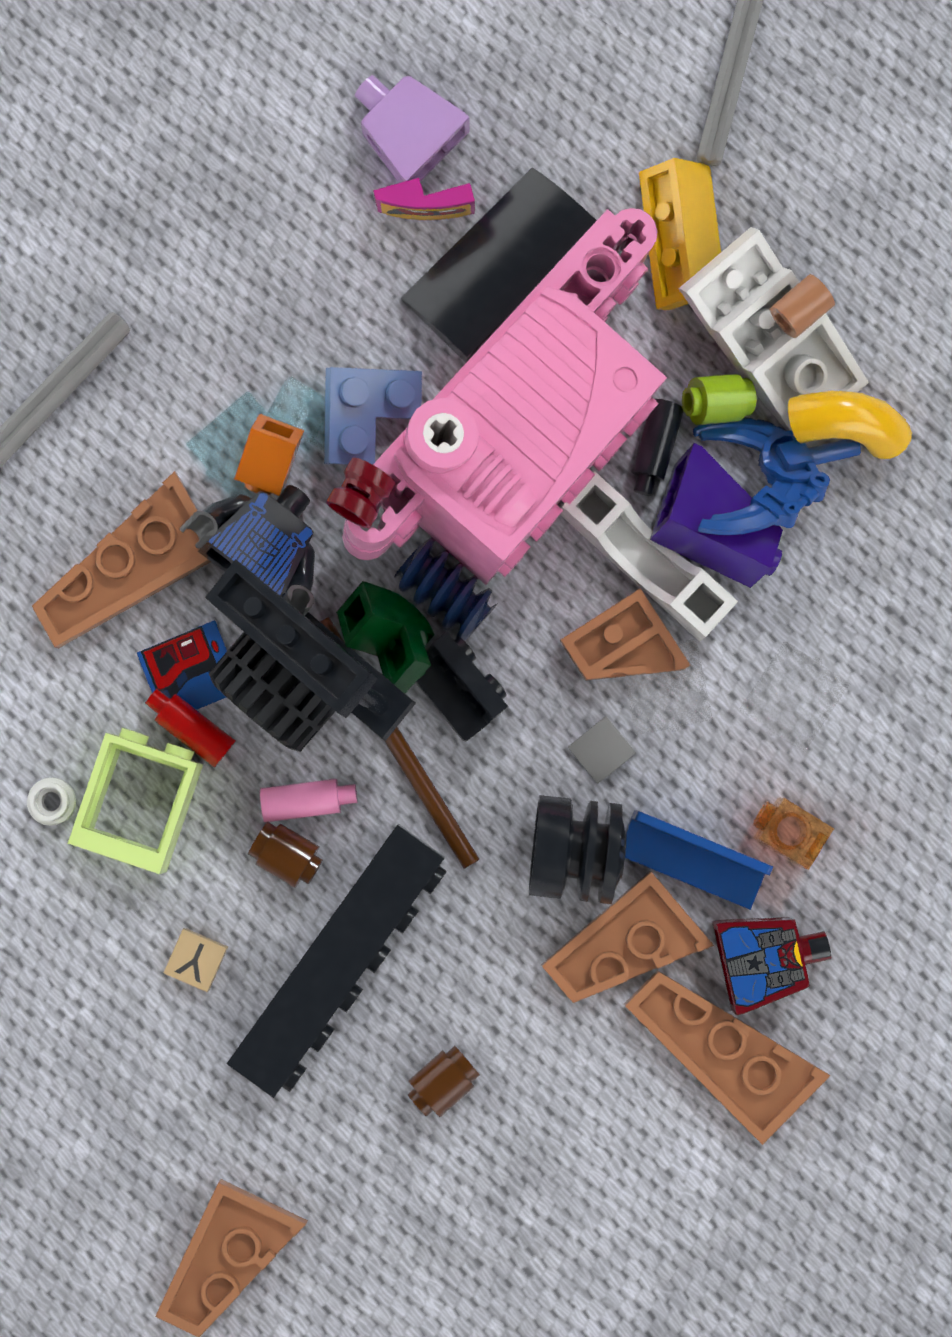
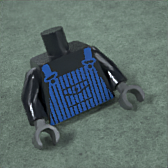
(264, 538)

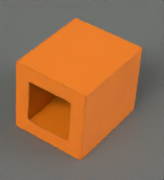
(268, 455)

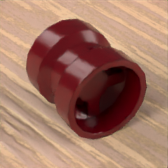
(360, 492)

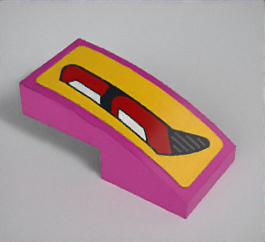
(409, 202)

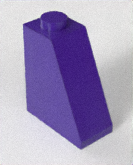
(697, 492)

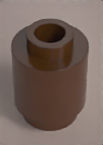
(285, 854)
(442, 1082)

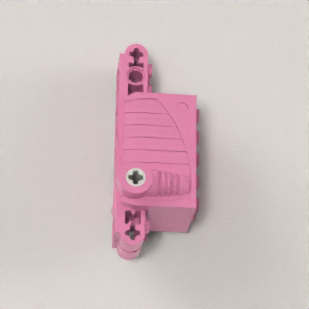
(524, 413)

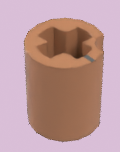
(802, 306)

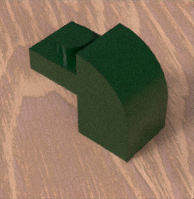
(389, 628)

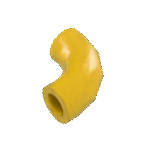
(850, 417)

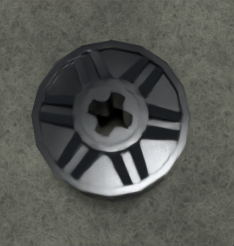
(576, 849)

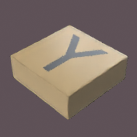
(195, 960)

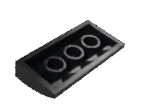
(498, 263)

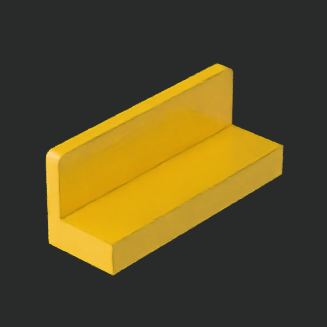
(682, 204)

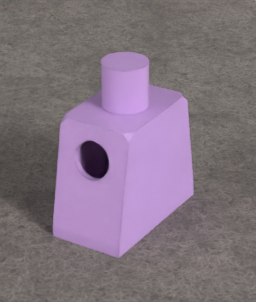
(410, 126)

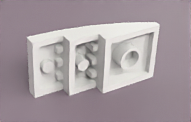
(734, 305)

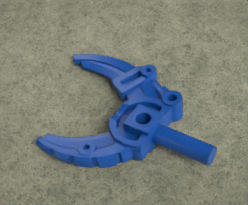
(787, 467)

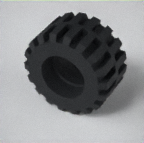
(269, 694)

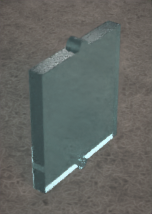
(224, 440)

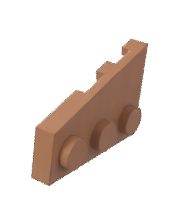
(626, 940)
(225, 1254)

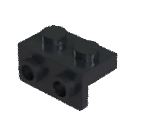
(459, 688)

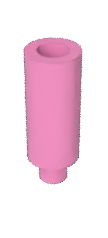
(305, 799)

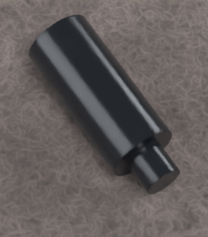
(656, 445)

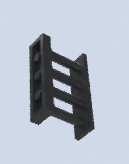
(310, 651)

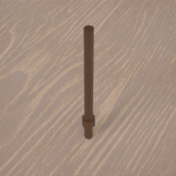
(426, 790)

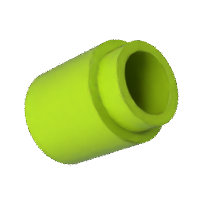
(719, 399)

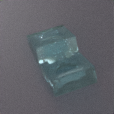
(301, 408)

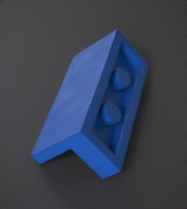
(694, 859)

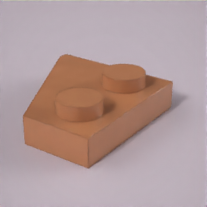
(624, 642)

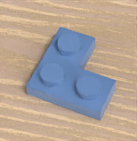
(354, 402)

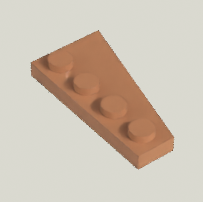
(125, 566)
(736, 1063)

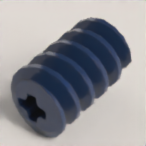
(445, 590)

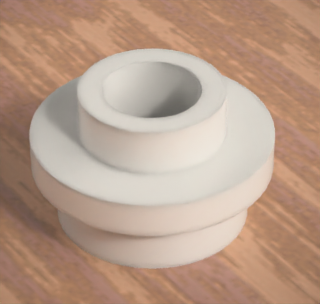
(36, 804)

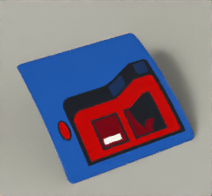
(184, 664)

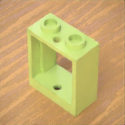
(120, 848)

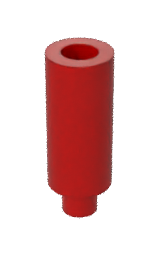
(190, 727)

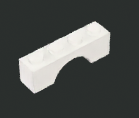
(664, 575)

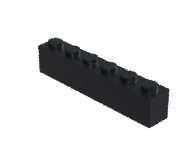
(336, 960)

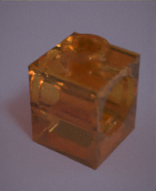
(812, 832)

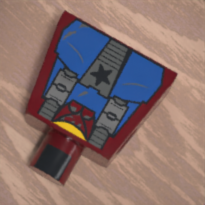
(765, 959)

